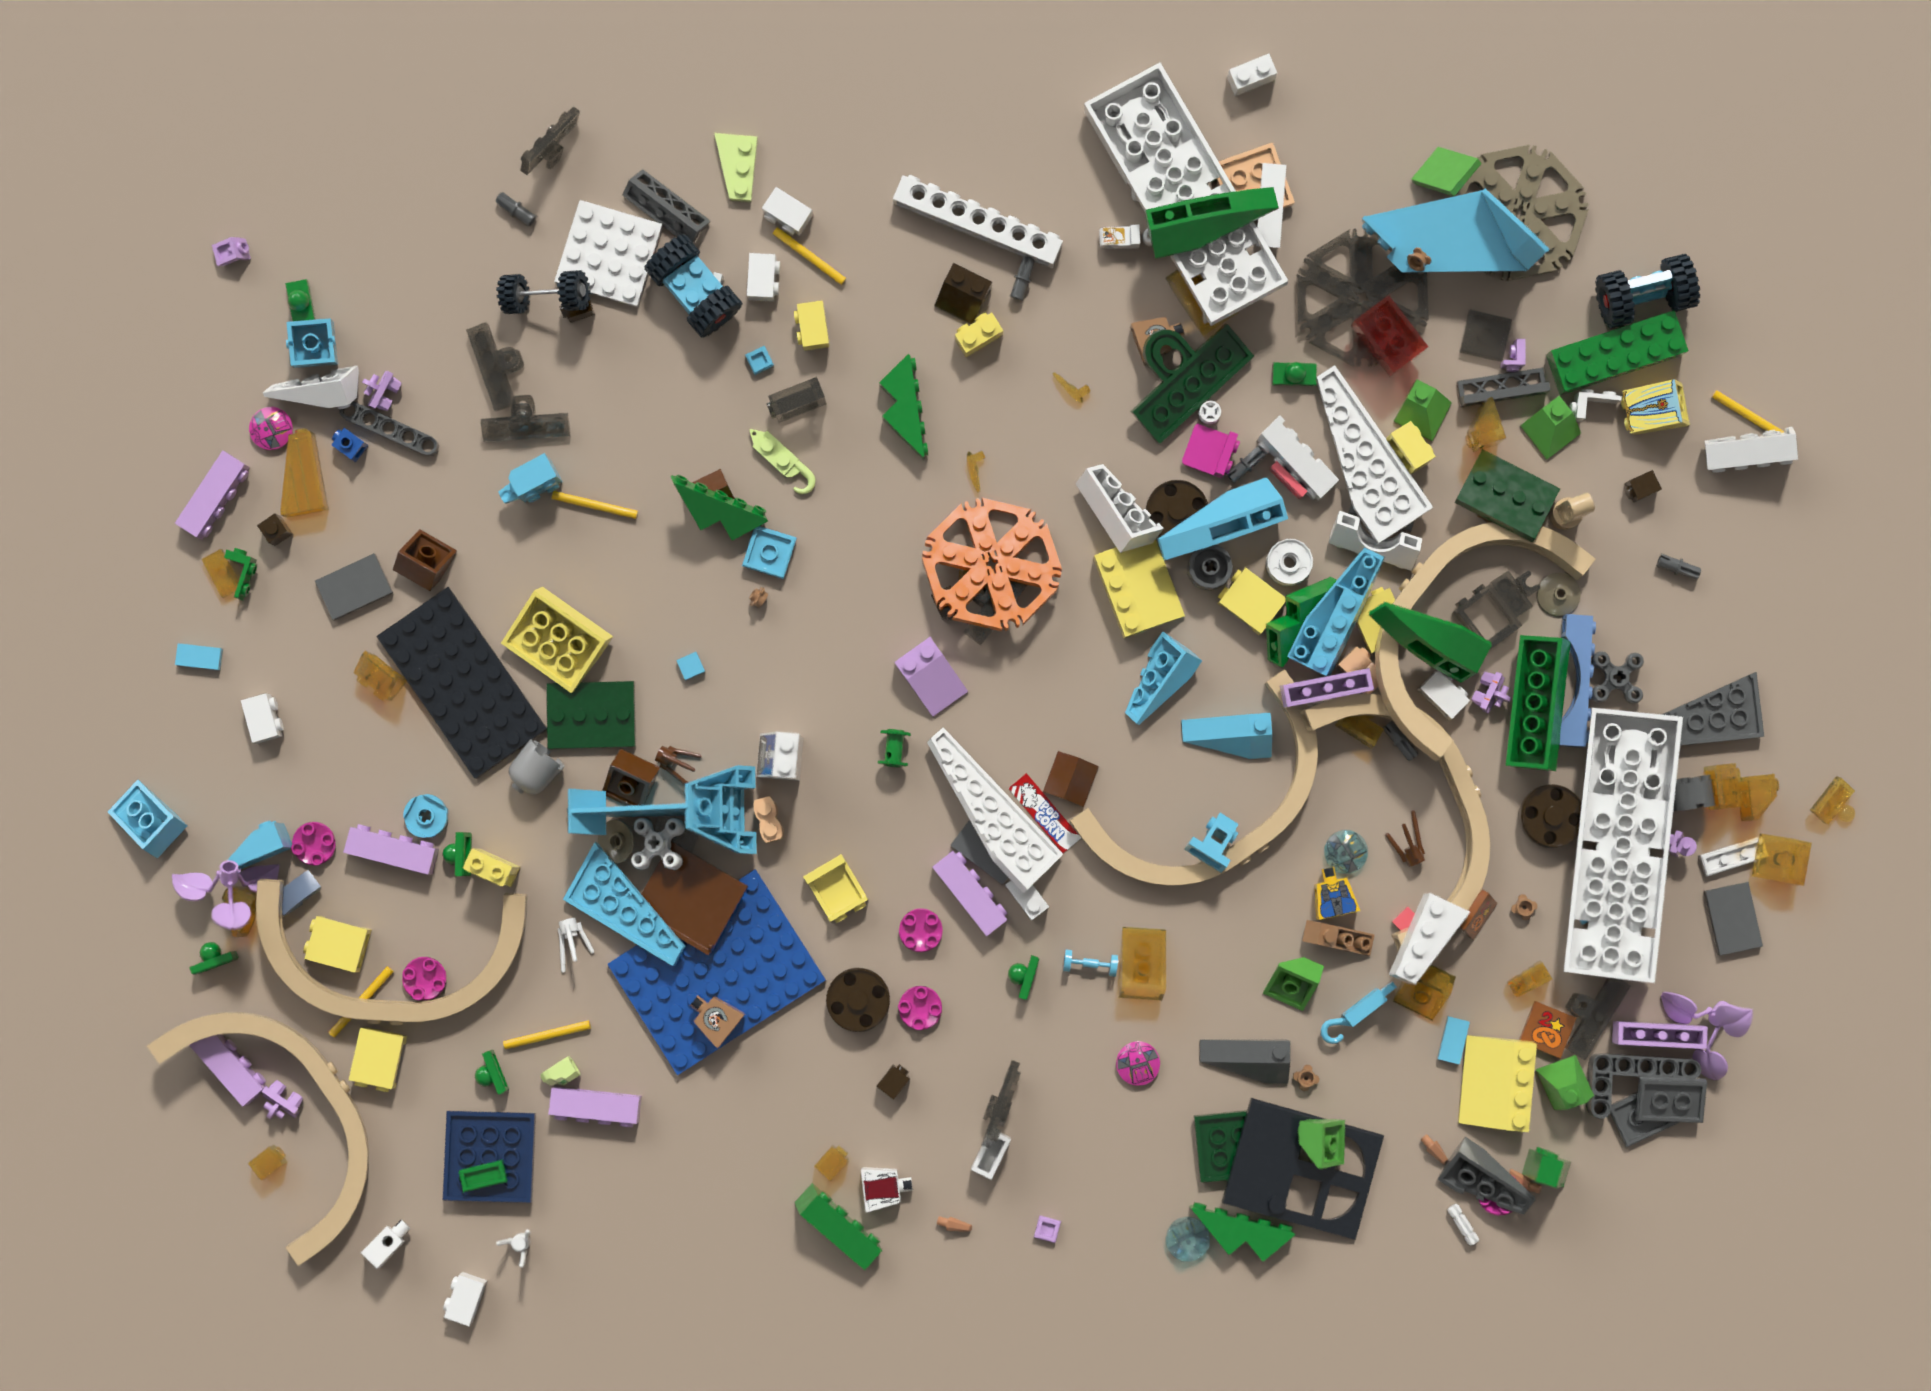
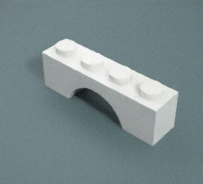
(1398, 551)

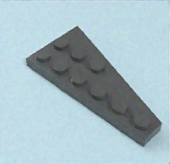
(1723, 714)

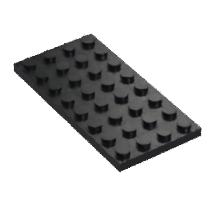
(462, 682)

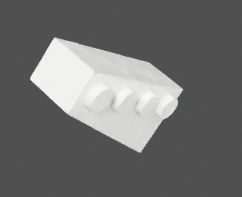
(1751, 450)
(1297, 459)
(1116, 510)
(1427, 935)

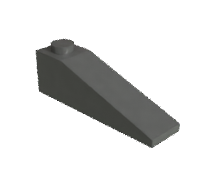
(1253, 1058)
(1478, 1173)

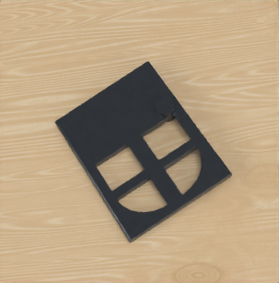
(1269, 1159)

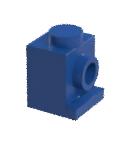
(354, 449)

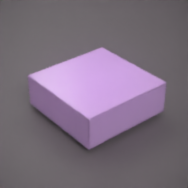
(1047, 1228)

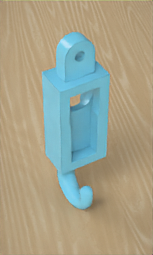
(1357, 1012)

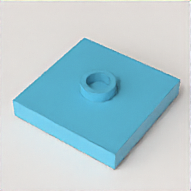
(769, 552)

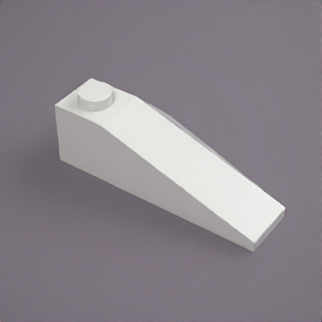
(327, 391)

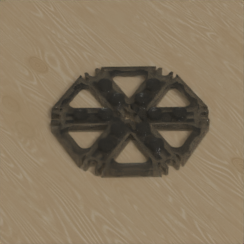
(1347, 287)

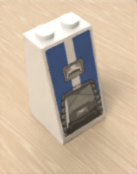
(780, 756)

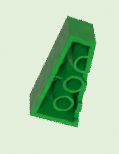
(837, 1226)

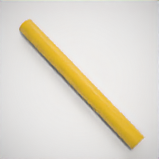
(809, 255)
(1744, 412)
(594, 504)
(367, 994)
(540, 1036)

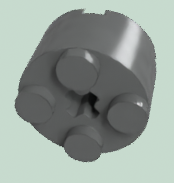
(1221, 564)
(1693, 793)

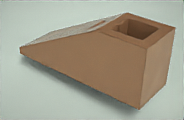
(1338, 937)

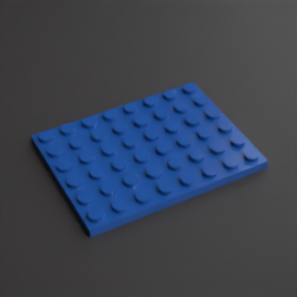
(753, 967)

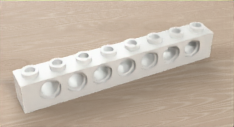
(904, 198)

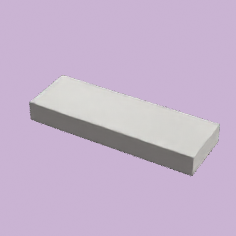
(1729, 857)

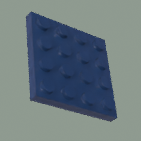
(487, 1137)

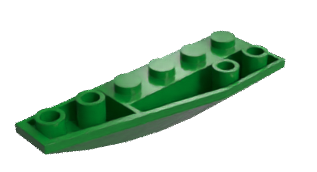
(1202, 220)
(1433, 640)

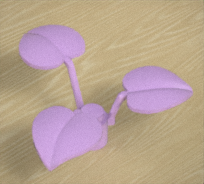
(232, 915)
(1734, 1020)

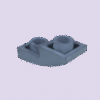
(298, 891)

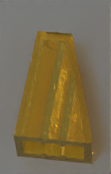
(303, 477)

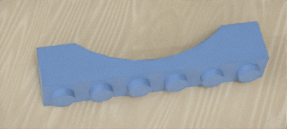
(1574, 723)

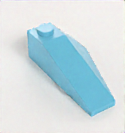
(1165, 673)
(1237, 734)

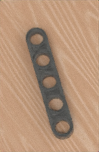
(397, 435)

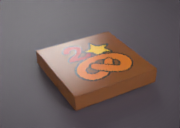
(1479, 913)
(1548, 1029)

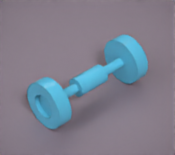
(1091, 963)

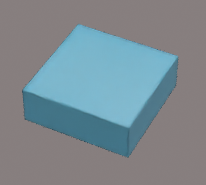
(759, 360)
(690, 666)

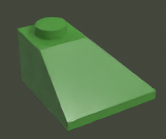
(1424, 408)
(1552, 427)
(1294, 982)
(1565, 1083)
(1323, 1141)

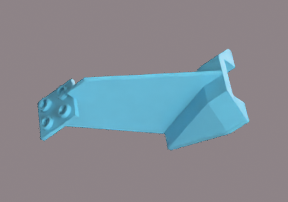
(1458, 235)
(711, 809)

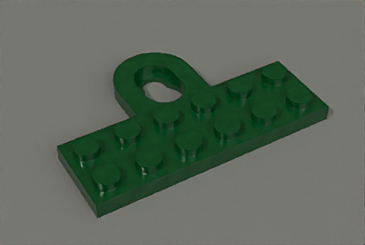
(1192, 382)

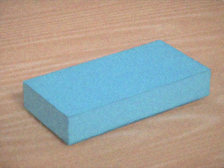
(198, 656)
(1453, 1040)

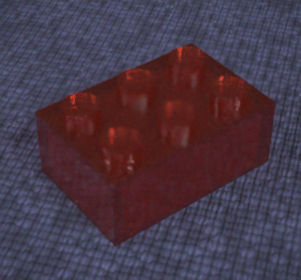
(1389, 336)

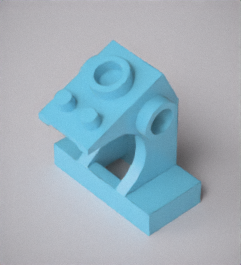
(1209, 849)

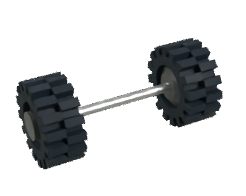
(514, 292)

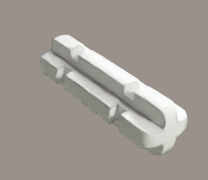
(1463, 1224)

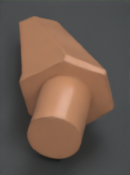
(1434, 1149)
(1526, 1182)
(953, 1224)

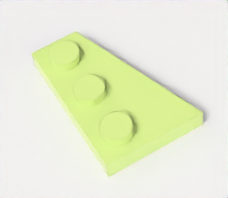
(738, 164)

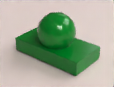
(300, 300)
(1294, 374)
(458, 852)
(212, 958)
(1020, 974)
(491, 1073)
(483, 1175)

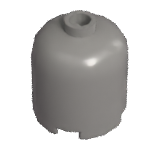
(534, 768)

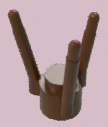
(667, 758)
(1413, 853)

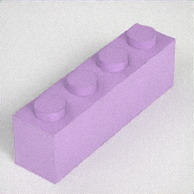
(213, 495)
(1326, 687)
(391, 850)
(969, 892)
(1659, 1034)
(230, 1068)
(595, 1105)

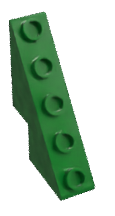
(904, 414)
(714, 506)
(1284, 630)
(1235, 1230)

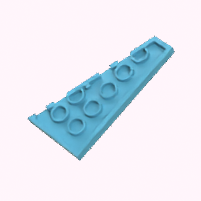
(614, 901)

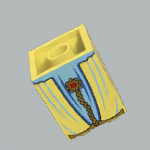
(1655, 407)

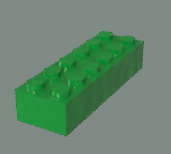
(1617, 352)
(1538, 703)

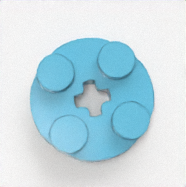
(438, 814)

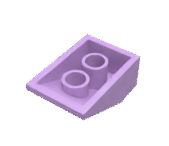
(931, 676)

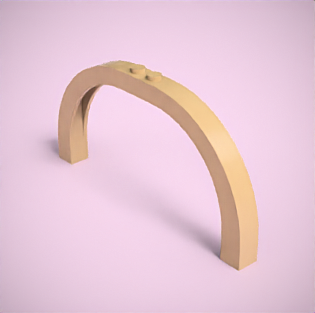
(1395, 697)
(1458, 777)
(1239, 852)
(285, 964)
(326, 1078)

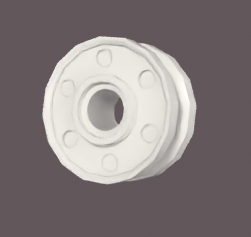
(1298, 552)

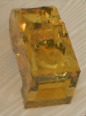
(1529, 979)

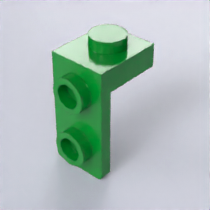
(249, 570)

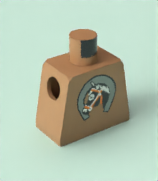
(1143, 329)
(716, 1018)

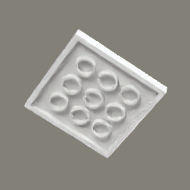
(610, 251)

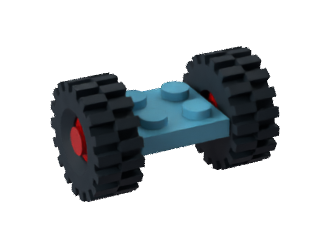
(1675, 282)
(693, 285)

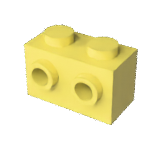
(812, 325)
(978, 334)
(1411, 447)

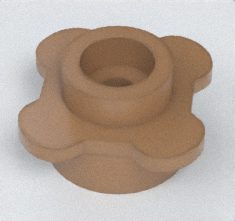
(1418, 259)
(758, 597)
(1530, 907)
(1312, 1078)

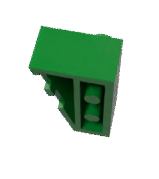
(1546, 1167)

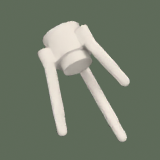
(569, 929)
(519, 1243)

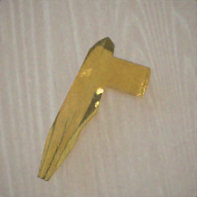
(1075, 393)
(973, 469)

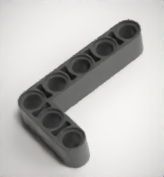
(1632, 1069)

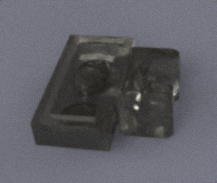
(1515, 591)

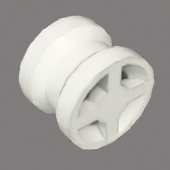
(1207, 409)

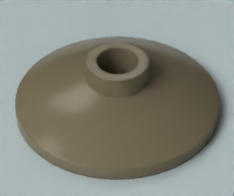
(1548, 597)
(618, 841)

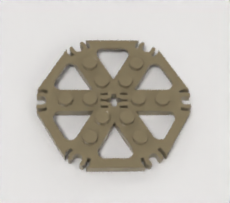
(1539, 208)

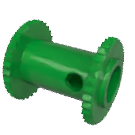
(894, 748)

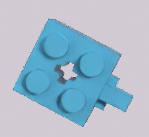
(531, 480)

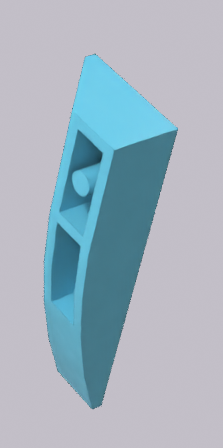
(1226, 518)
(1336, 614)

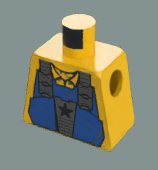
(1334, 896)

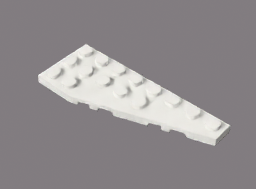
(1375, 476)
(1003, 827)

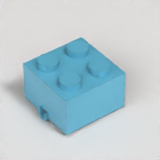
(312, 343)

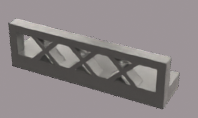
(663, 209)
(1505, 393)

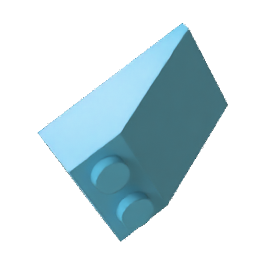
(147, 819)
(262, 844)

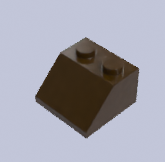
(963, 293)

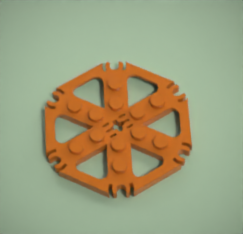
(977, 577)

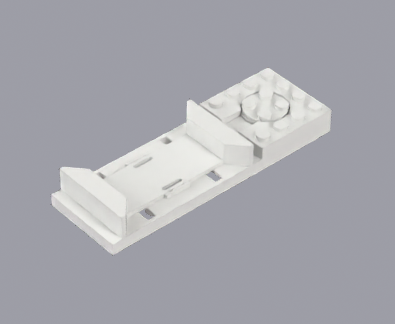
(1170, 162)
(1627, 813)

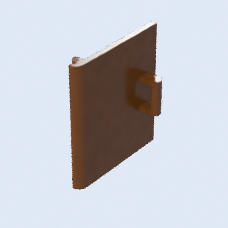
(694, 899)

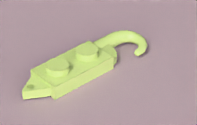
(782, 458)

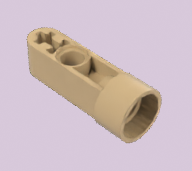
(1570, 511)

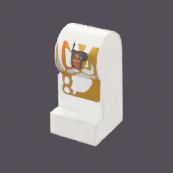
(1120, 237)

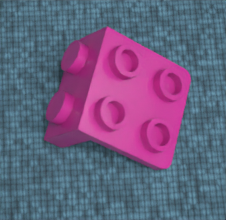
(1210, 450)

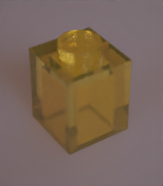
(832, 1161)
(268, 1162)

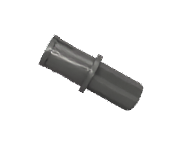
(515, 209)
(1022, 278)
(1246, 464)
(1678, 566)
(1400, 740)

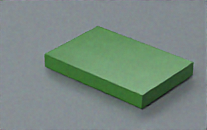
(1446, 171)

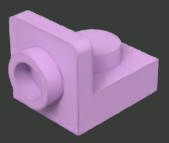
(231, 251)
(1518, 353)

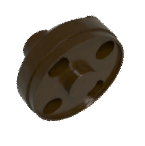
(1177, 507)
(1550, 816)
(858, 999)

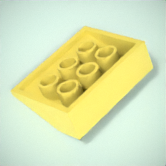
(1138, 588)
(556, 639)
(1497, 1083)

